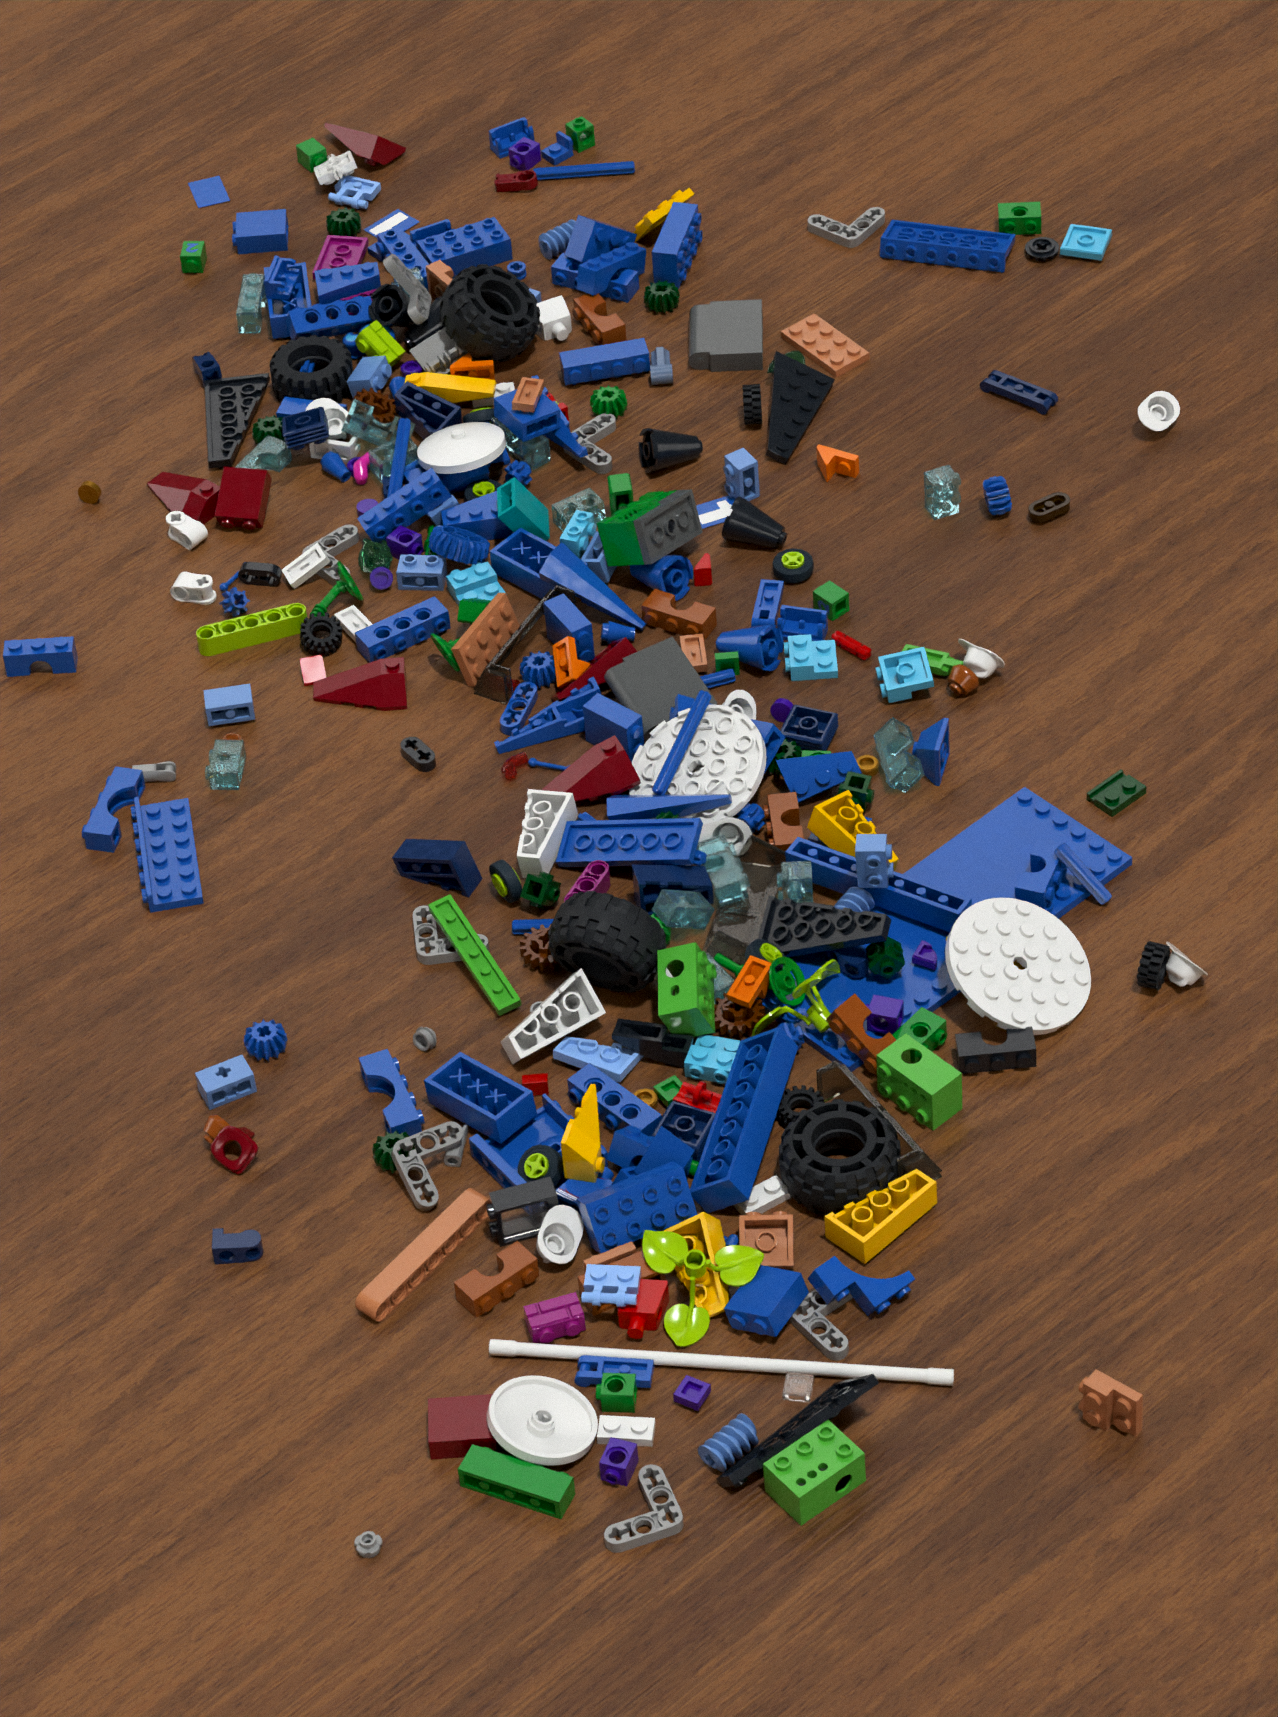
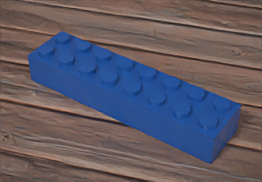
(743, 1120)

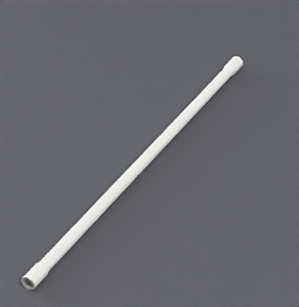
(932, 1376)

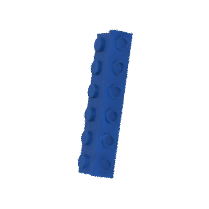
(946, 245)
(167, 854)

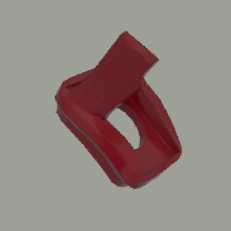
(243, 1137)

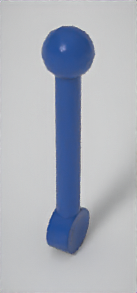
(224, 586)
(533, 762)

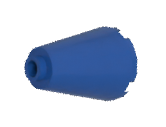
(667, 574)
(755, 645)

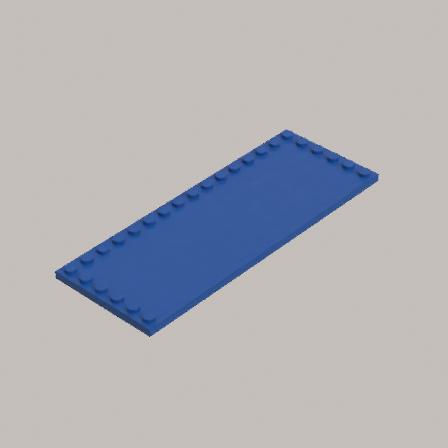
(976, 864)

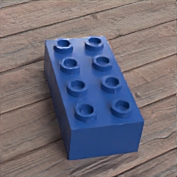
(677, 243)
(468, 246)
(299, 298)
(521, 559)
(480, 1097)
(635, 1205)

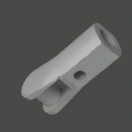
(158, 772)
(454, 1156)

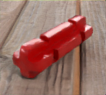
(851, 645)

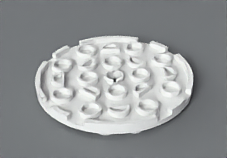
(723, 744)
(982, 957)

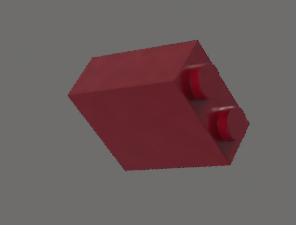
(243, 497)
(458, 1424)

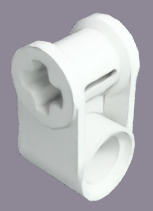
(185, 529)
(191, 588)

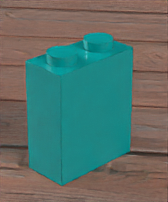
(522, 509)

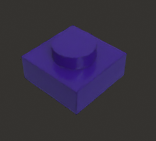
(692, 1392)

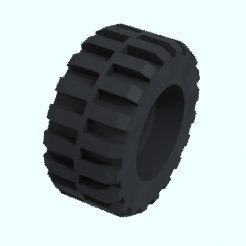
(329, 375)

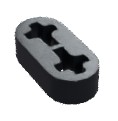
(260, 574)
(414, 757)

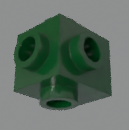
(859, 787)
(541, 889)
(885, 957)

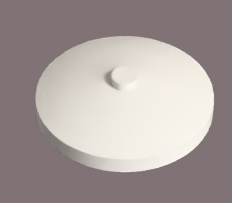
(461, 447)
(542, 1420)

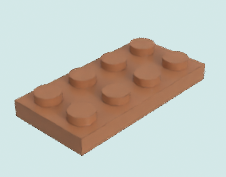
(825, 345)
(485, 638)

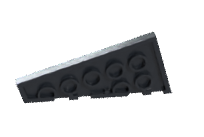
(794, 401)
(229, 412)
(819, 927)
(822, 1408)

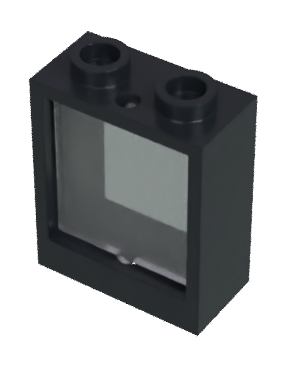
(520, 1210)

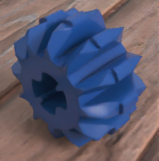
(997, 495)
(538, 669)
(265, 1040)

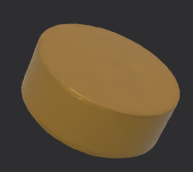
(89, 492)
(868, 765)
(647, 1096)

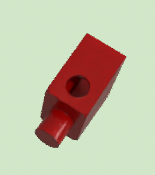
(648, 1311)

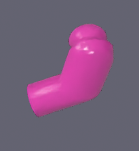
(360, 469)

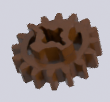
(380, 403)
(536, 949)
(737, 1018)

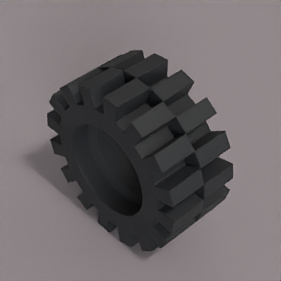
(752, 404)
(325, 624)
(1153, 965)
(796, 1099)

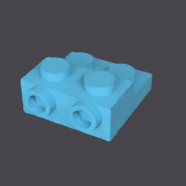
(578, 532)
(474, 582)
(810, 658)
(903, 674)
(711, 1058)

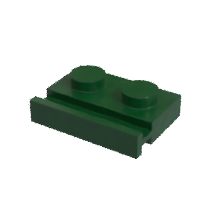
(1116, 793)

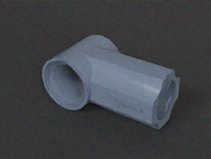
(660, 367)

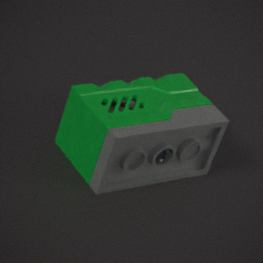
(649, 528)

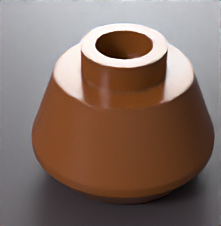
(962, 680)
(213, 1126)

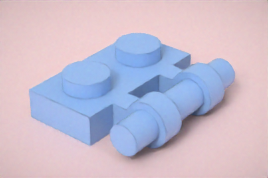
(358, 188)
(611, 1285)

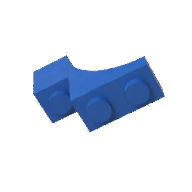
(837, 1281)

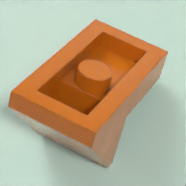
(478, 369)
(836, 461)
(566, 663)
(750, 982)

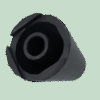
(390, 306)
(419, 333)
(666, 449)
(752, 526)

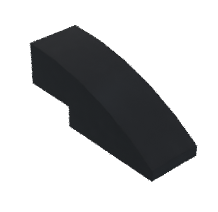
(653, 1041)

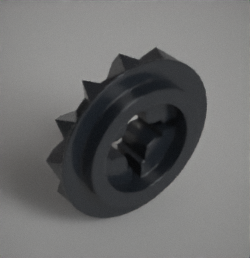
(1041, 248)

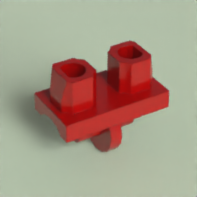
(698, 1096)

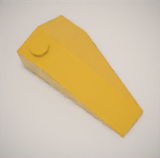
(454, 387)
(582, 1141)
(704, 1234)

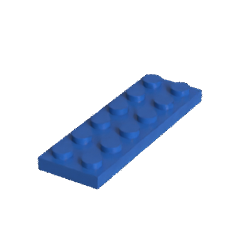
(630, 842)

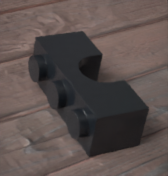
(977, 1056)

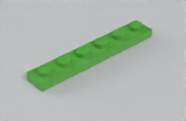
(474, 955)

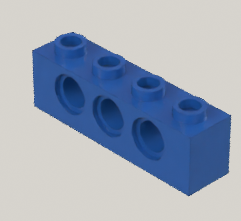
(620, 287)
(323, 326)
(402, 630)
(615, 1104)

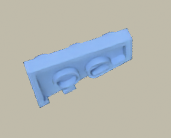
(611, 1060)

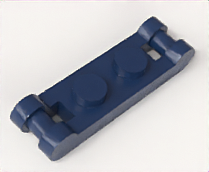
(1019, 391)

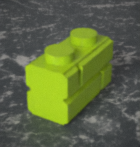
(376, 341)

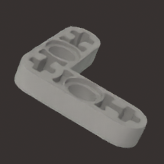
(851, 235)
(420, 298)
(601, 426)
(343, 539)
(437, 946)
(414, 1160)
(816, 1318)
(655, 1519)

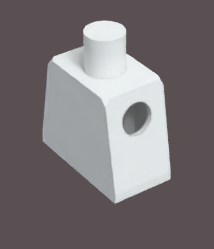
(554, 319)

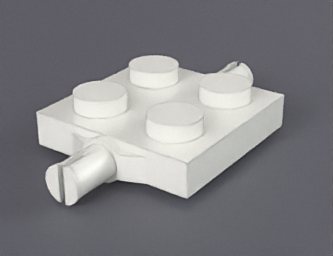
(335, 167)

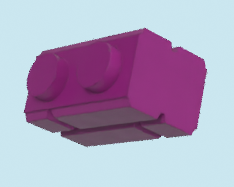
(554, 1318)

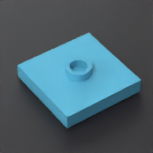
(1086, 242)

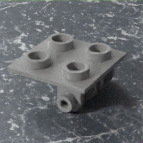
(437, 353)

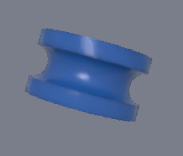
(517, 268)

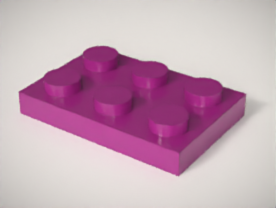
(341, 251)

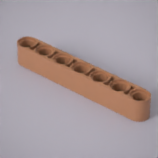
(423, 1255)

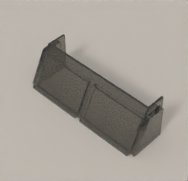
(496, 680)
(740, 922)
(837, 1079)

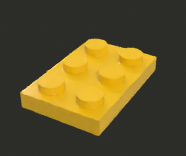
(657, 217)

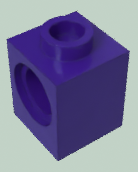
(524, 154)
(404, 542)
(886, 1014)
(618, 1461)

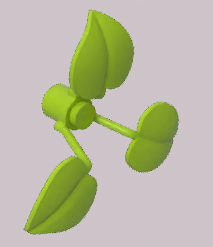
(817, 1012)
(667, 1249)

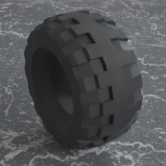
(489, 313)
(607, 940)
(831, 1183)

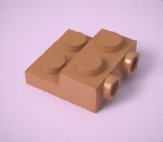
(438, 278)
(771, 1236)
(1109, 1403)

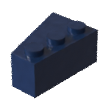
(425, 410)
(438, 862)
(651, 879)

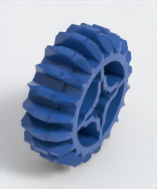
(459, 544)

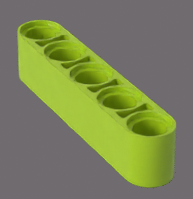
(251, 629)

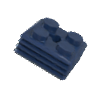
(305, 428)
(810, 727)
(687, 1124)

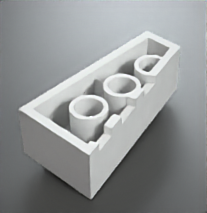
(543, 829)
(561, 1013)

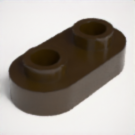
(1049, 507)

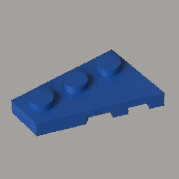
(816, 773)

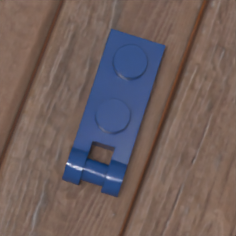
(767, 602)
(641, 1367)

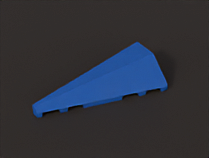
(562, 435)
(568, 571)
(554, 721)
(649, 806)

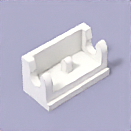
(346, 450)

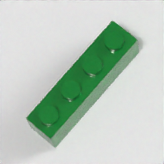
(516, 1481)

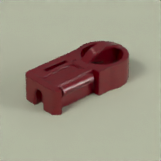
(517, 181)

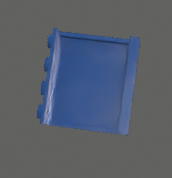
(503, 1158)

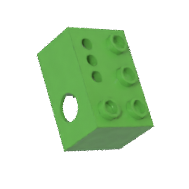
(692, 1007)
(924, 1089)
(808, 1470)

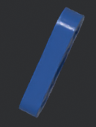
(517, 700)

